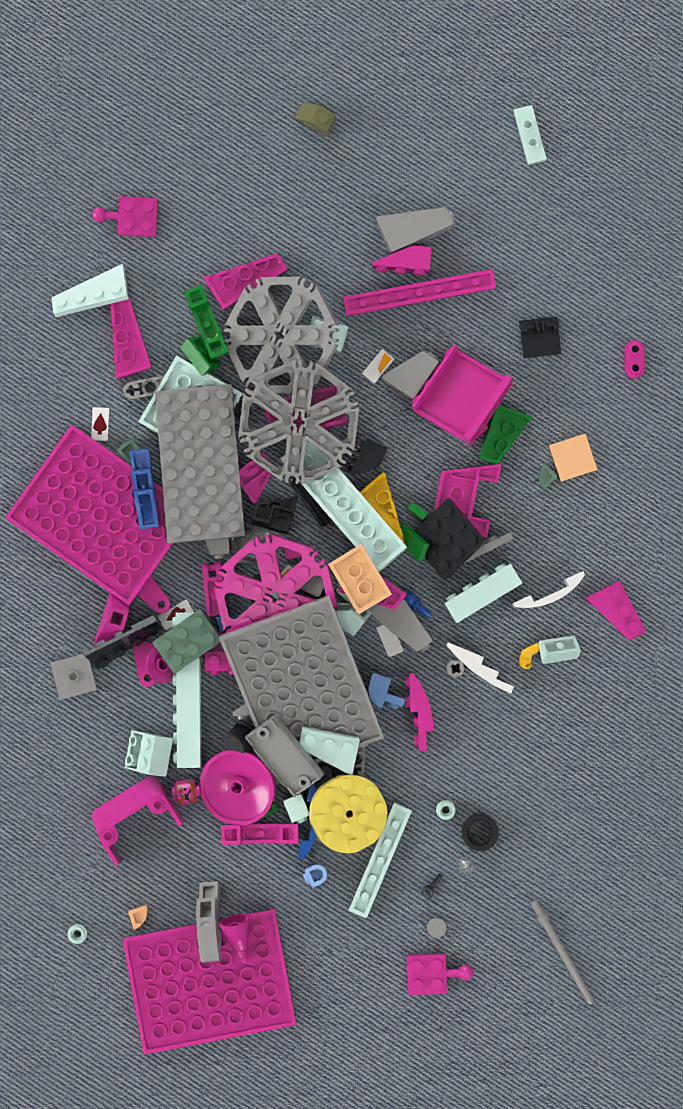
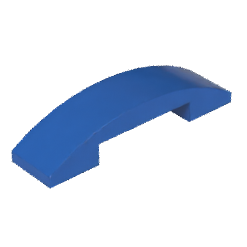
(306, 844)

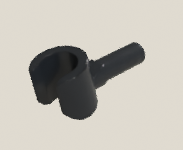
(430, 887)

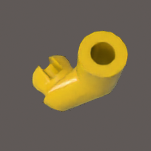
(526, 655)

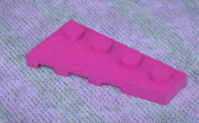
(230, 283)
(129, 346)

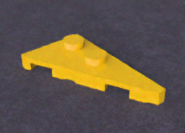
(380, 498)

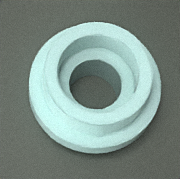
(445, 816)
(77, 940)

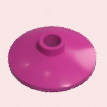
(159, 674)

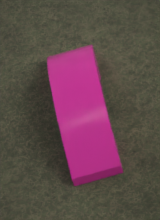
(260, 833)

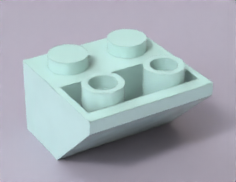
(148, 753)

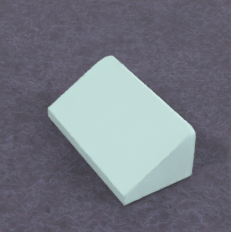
(559, 649)

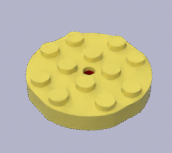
(364, 818)

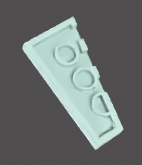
(93, 293)

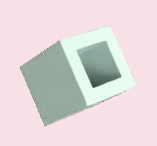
(297, 808)

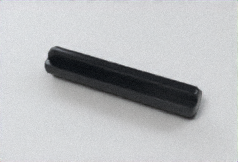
(310, 503)

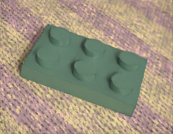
(187, 641)

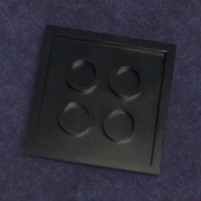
(450, 538)

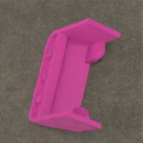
(146, 792)

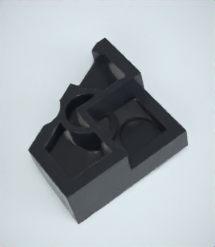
(274, 515)
(236, 739)

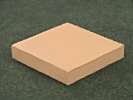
(573, 457)

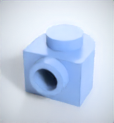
(315, 874)

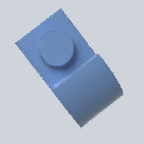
(378, 692)

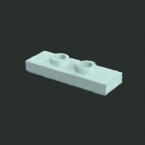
(529, 135)

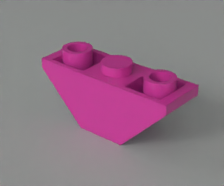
(113, 619)

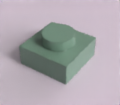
(125, 448)

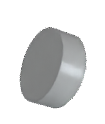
(436, 927)

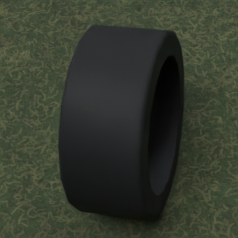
(494, 832)

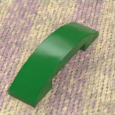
(206, 322)

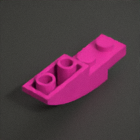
(418, 702)

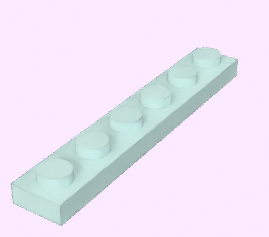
(380, 860)

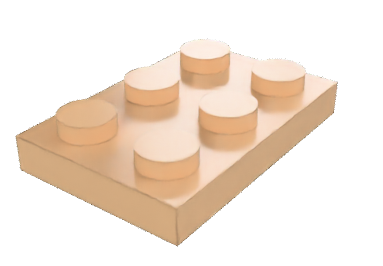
(360, 579)

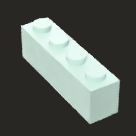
(483, 593)

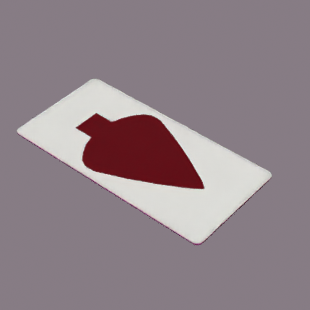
(100, 423)
(166, 618)

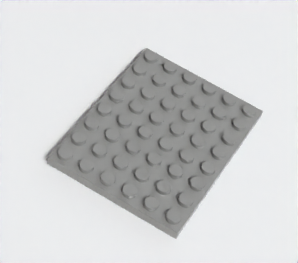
(302, 673)

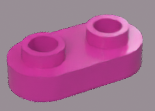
(632, 358)

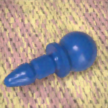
(413, 602)

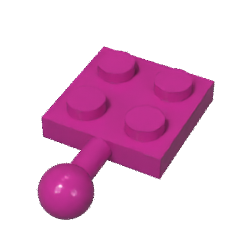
(135, 216)
(429, 974)

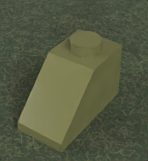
(316, 118)

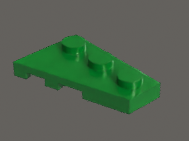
(502, 431)

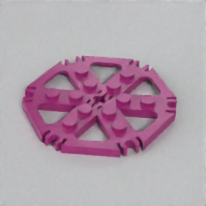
(272, 579)

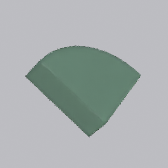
(546, 476)

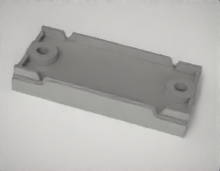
(284, 755)

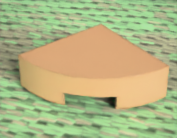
(138, 915)

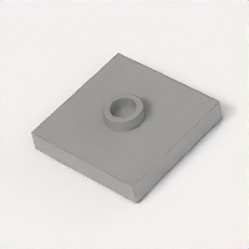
(73, 676)

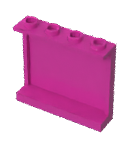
(461, 395)

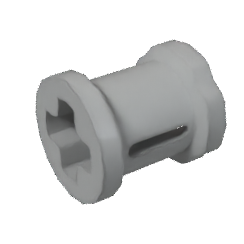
(460, 667)

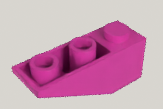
(412, 259)

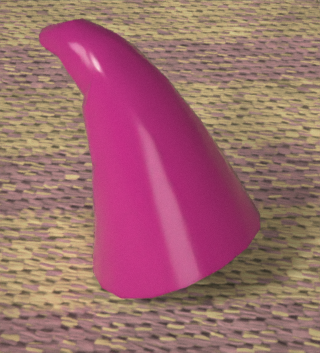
(236, 933)

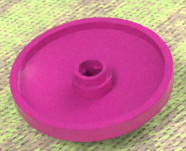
(226, 797)

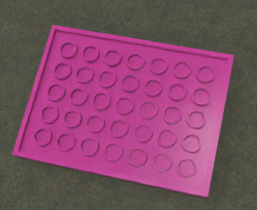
(88, 516)
(197, 1002)

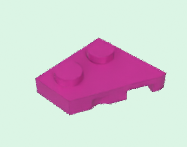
(254, 479)

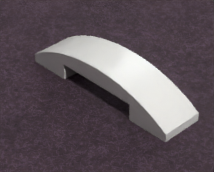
(570, 582)

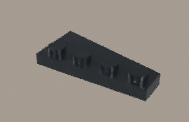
(122, 642)

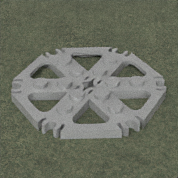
(285, 322)
(315, 415)

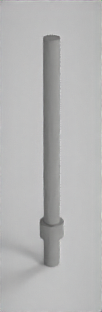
(543, 919)

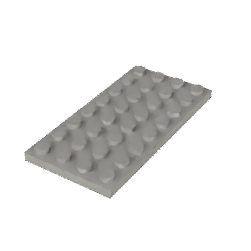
(199, 464)

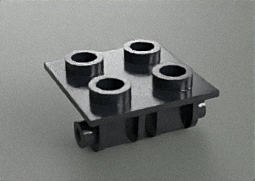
(540, 337)

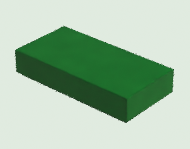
(415, 544)

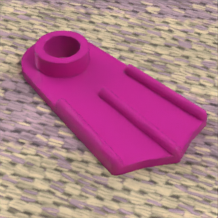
(153, 595)
(141, 653)

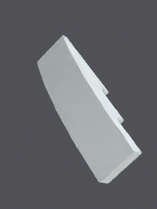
(474, 663)

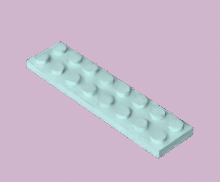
(351, 510)

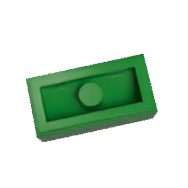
(198, 355)

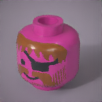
(186, 792)

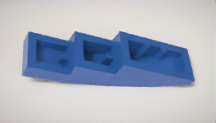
(144, 488)

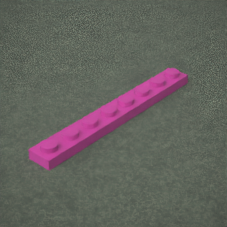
(419, 292)

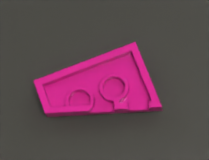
(618, 610)

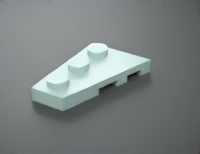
(331, 747)

